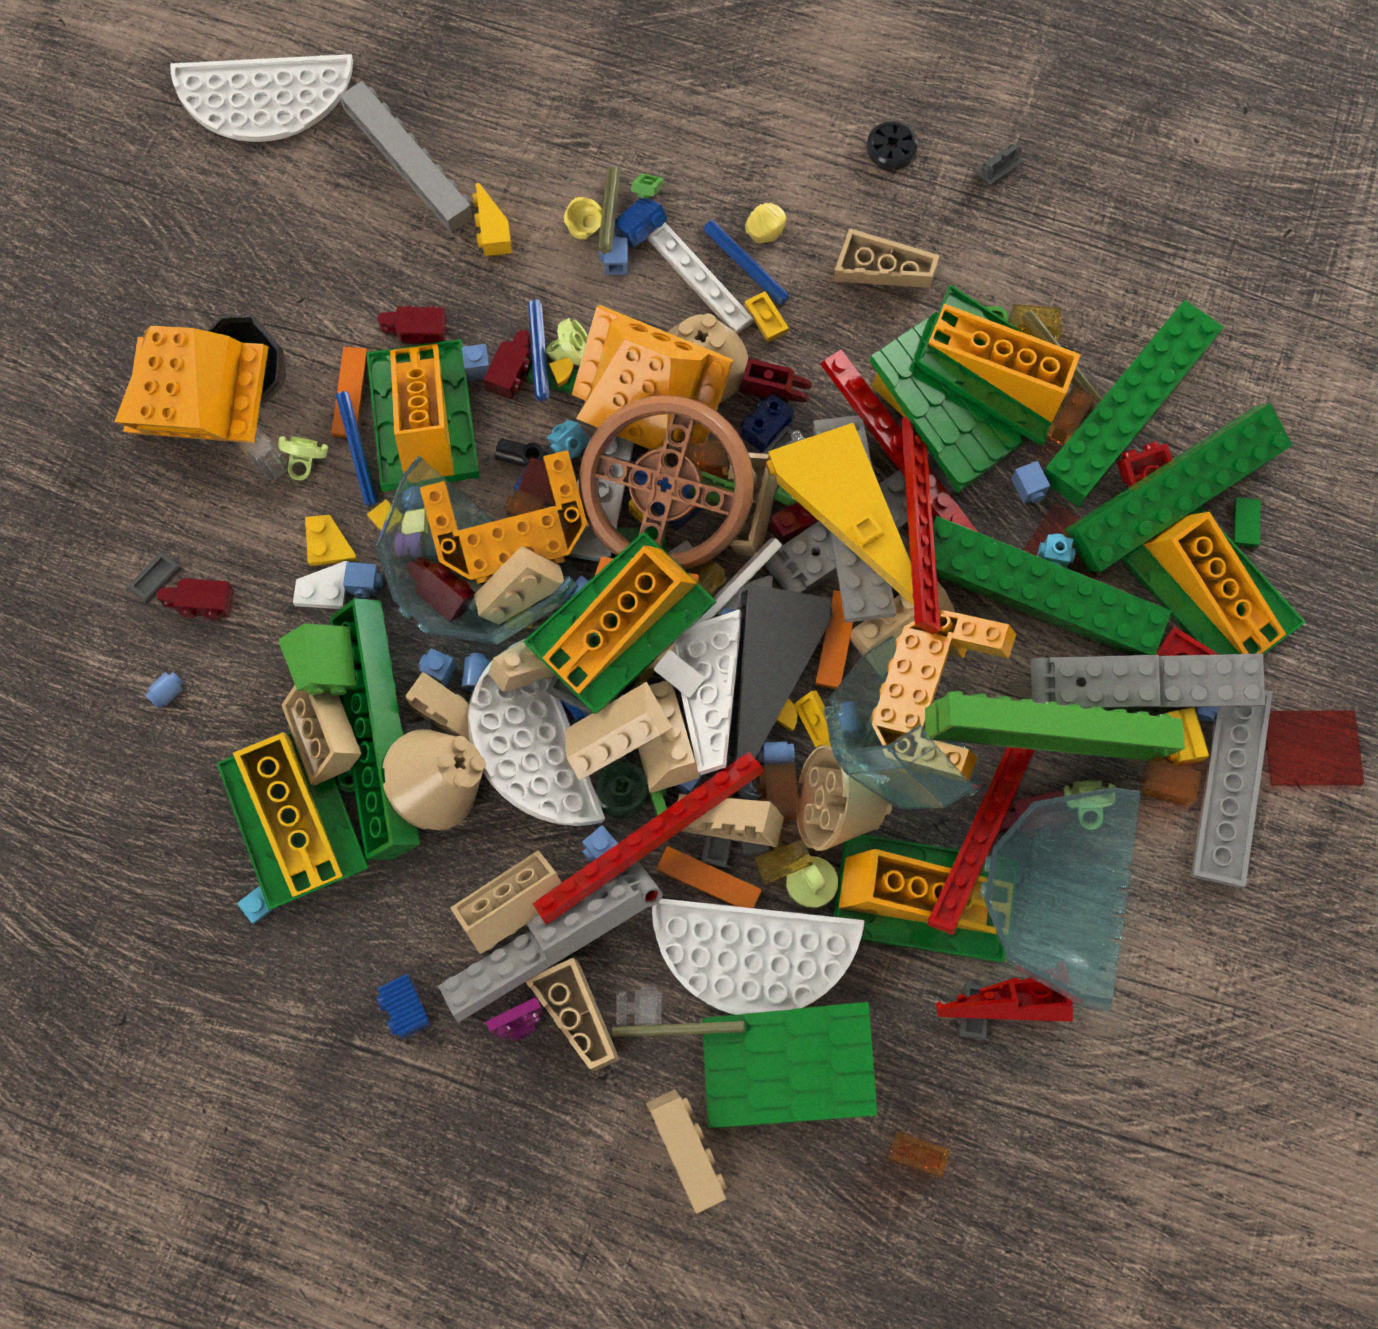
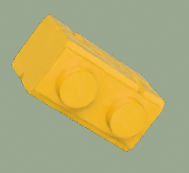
(1195, 745)

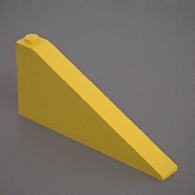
(838, 486)

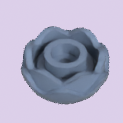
(750, 791)

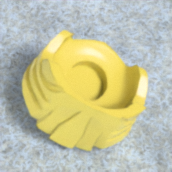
(583, 217)
(765, 223)

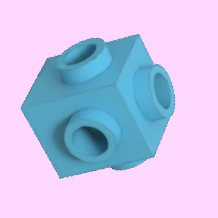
(568, 437)
(1057, 550)

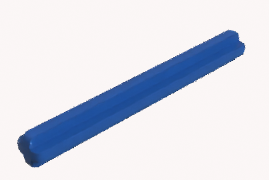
(746, 262)
(538, 350)
(356, 448)

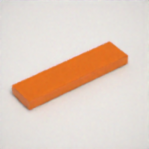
(350, 380)
(834, 647)
(708, 879)

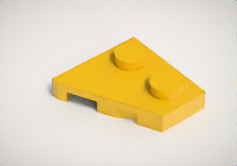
(326, 542)

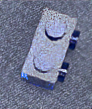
(766, 422)

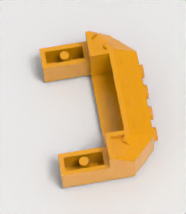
(486, 547)
(918, 669)

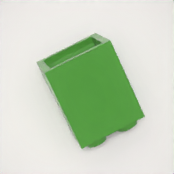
(320, 658)

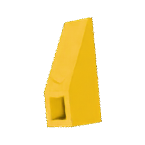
(494, 226)

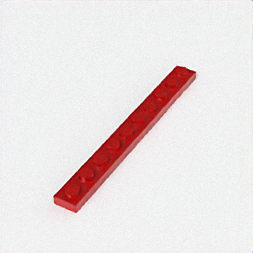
(886, 431)
(920, 530)
(647, 838)
(980, 839)

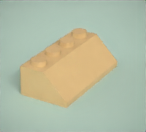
(875, 631)
(614, 731)
(321, 734)
(668, 757)
(505, 902)

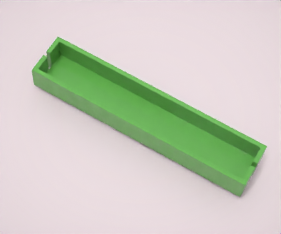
(1053, 727)

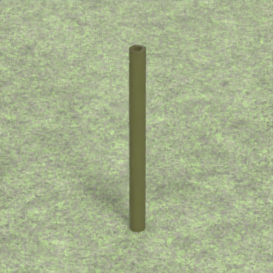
(678, 1029)

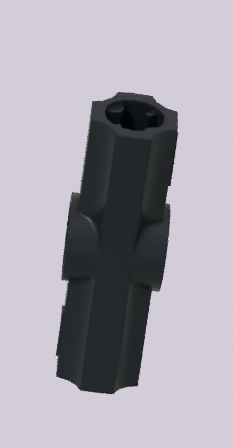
(517, 452)

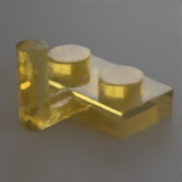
(783, 860)

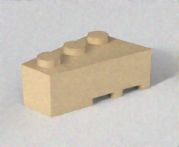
(517, 585)

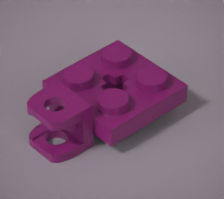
(517, 1021)

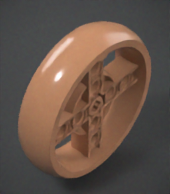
(684, 415)

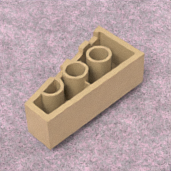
(883, 262)
(754, 530)
(518, 668)
(740, 821)
(572, 1006)
(686, 1150)

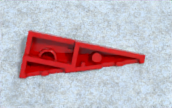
(1012, 1001)

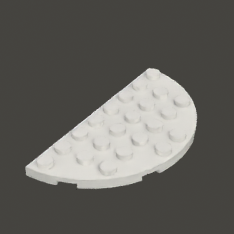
(262, 96)
(525, 752)
(753, 956)

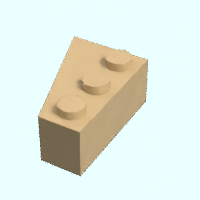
(439, 705)

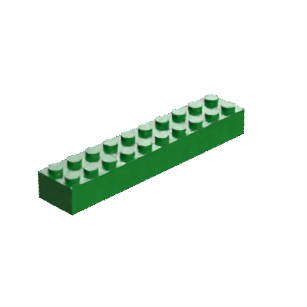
(1131, 403)
(1178, 487)
(1047, 590)
(376, 726)

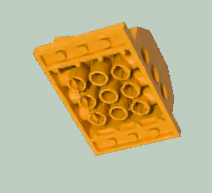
(637, 361)
(194, 386)

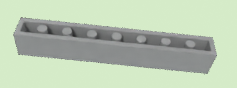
(406, 156)

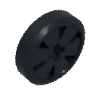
(890, 157)

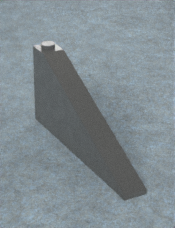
(773, 650)

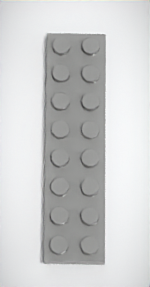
(1231, 794)

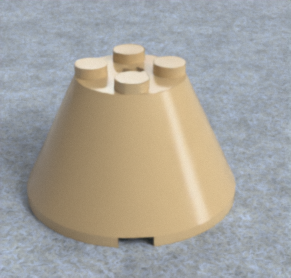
(717, 337)
(432, 778)
(834, 804)

